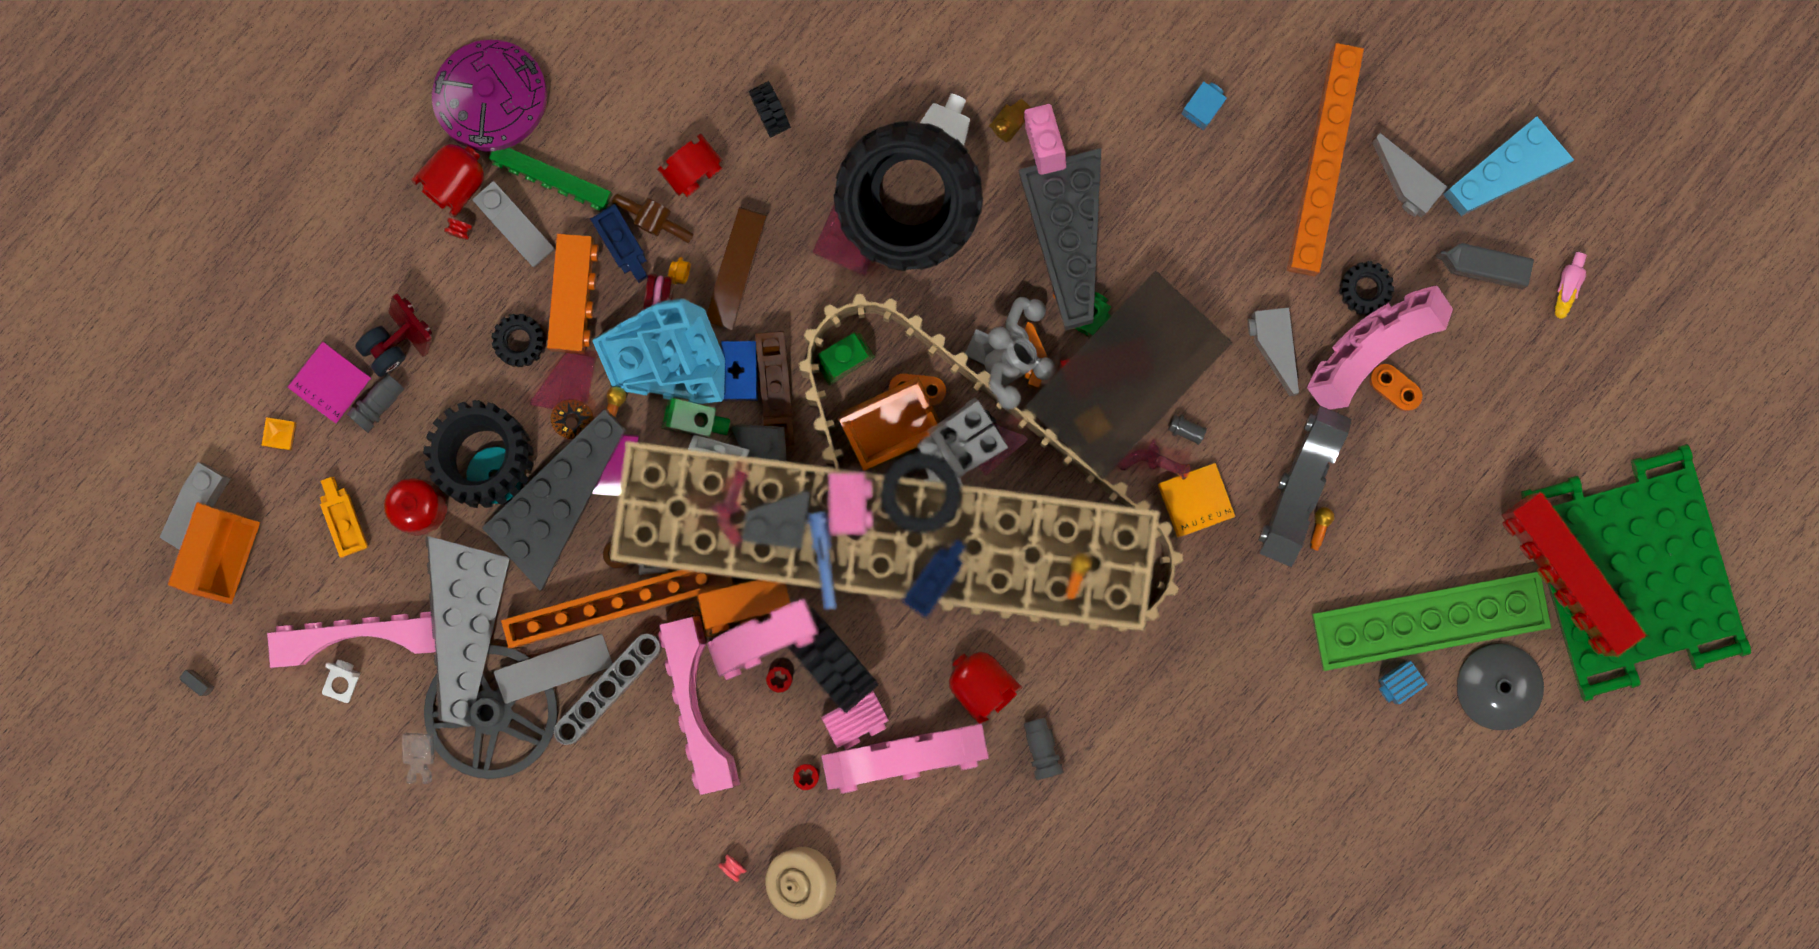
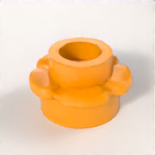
(679, 271)

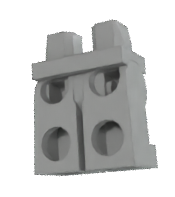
(964, 438)

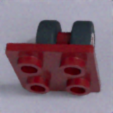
(384, 347)

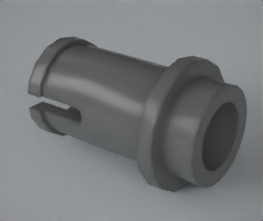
(1186, 429)

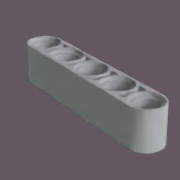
(595, 695)

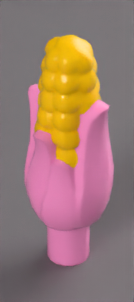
(1570, 284)

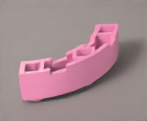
(1373, 341)
(754, 640)
(905, 757)

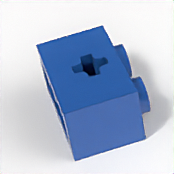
(745, 355)

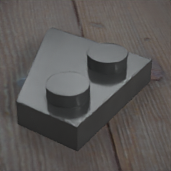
(762, 441)
(778, 522)

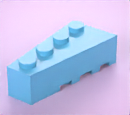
(1519, 161)

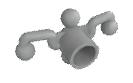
(1015, 353)

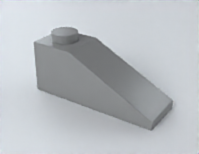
(1410, 181)
(513, 224)
(1275, 341)
(202, 486)

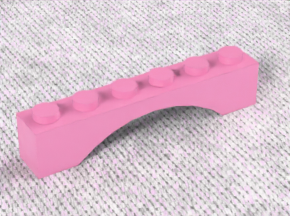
(298, 647)
(712, 764)

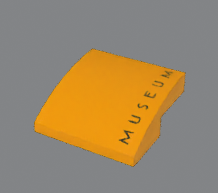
(1196, 500)

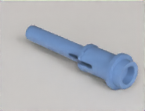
(820, 534)

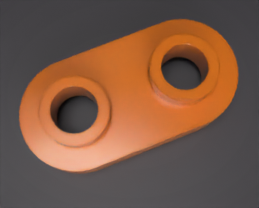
(926, 382)
(1395, 388)

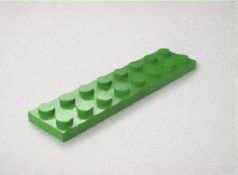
(1431, 621)

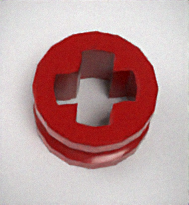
(458, 228)
(771, 674)
(815, 776)

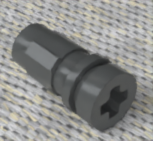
(375, 403)
(1042, 748)

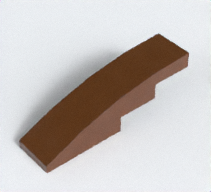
(736, 267)

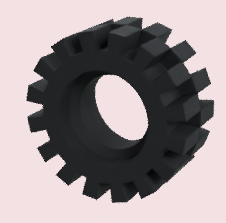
(769, 109)
(1372, 271)
(535, 346)

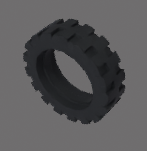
(912, 462)

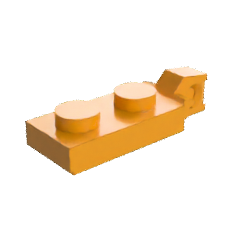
(342, 519)

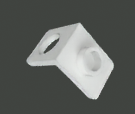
(341, 669)

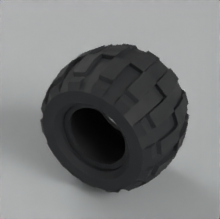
(874, 230)

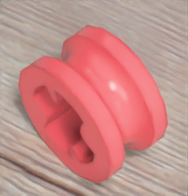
(732, 868)

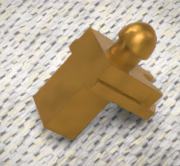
(1009, 120)

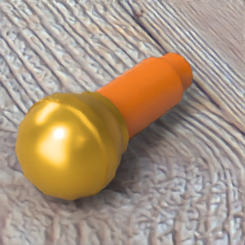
(615, 397)
(1323, 518)
(1080, 566)

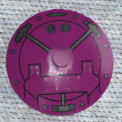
(489, 95)

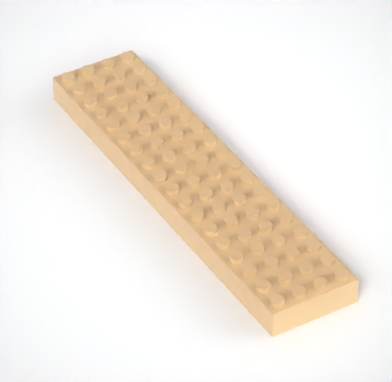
(1013, 541)

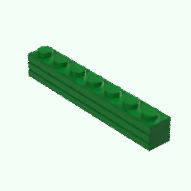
(551, 178)

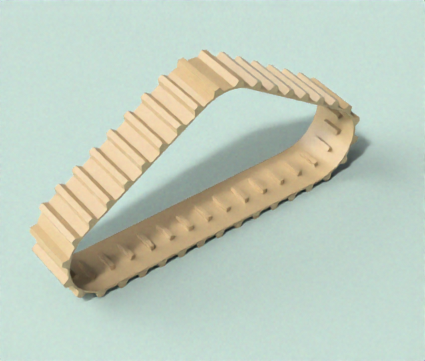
(981, 380)

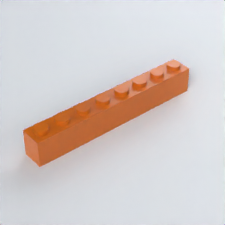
(1325, 159)
(610, 605)

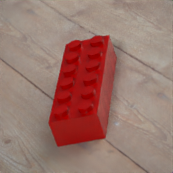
(1572, 575)

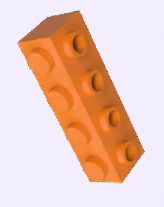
(571, 293)

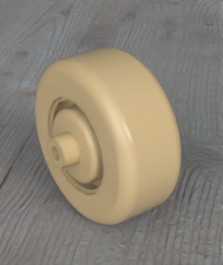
(800, 883)

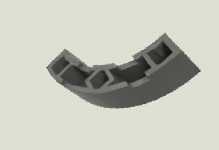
(1303, 485)

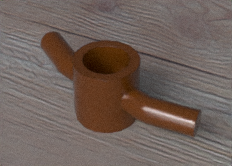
(652, 217)

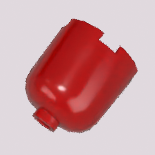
(451, 177)
(415, 506)
(982, 685)

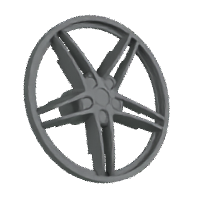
(489, 717)

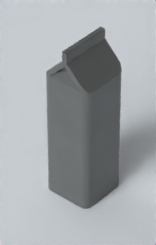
(1488, 265)

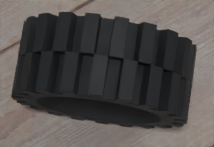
(459, 427)
(834, 666)

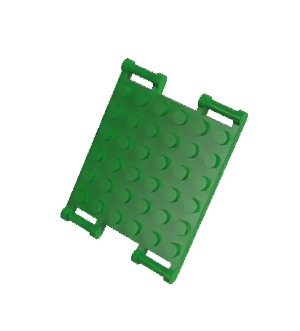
(1660, 561)

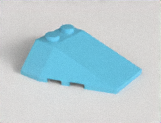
(665, 353)

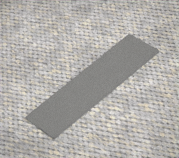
(553, 668)

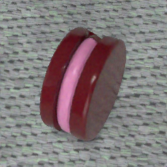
(658, 290)

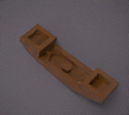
(775, 382)

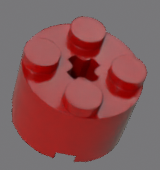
(690, 166)

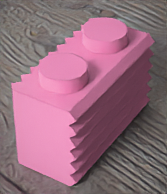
(1045, 139)
(848, 503)
(862, 718)

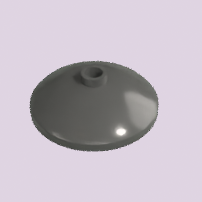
(1480, 687)

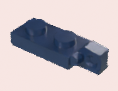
(620, 242)
(935, 579)

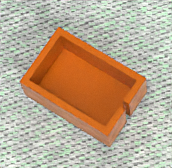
(889, 423)
(213, 553)
(741, 603)

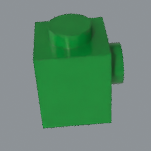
(1100, 316)

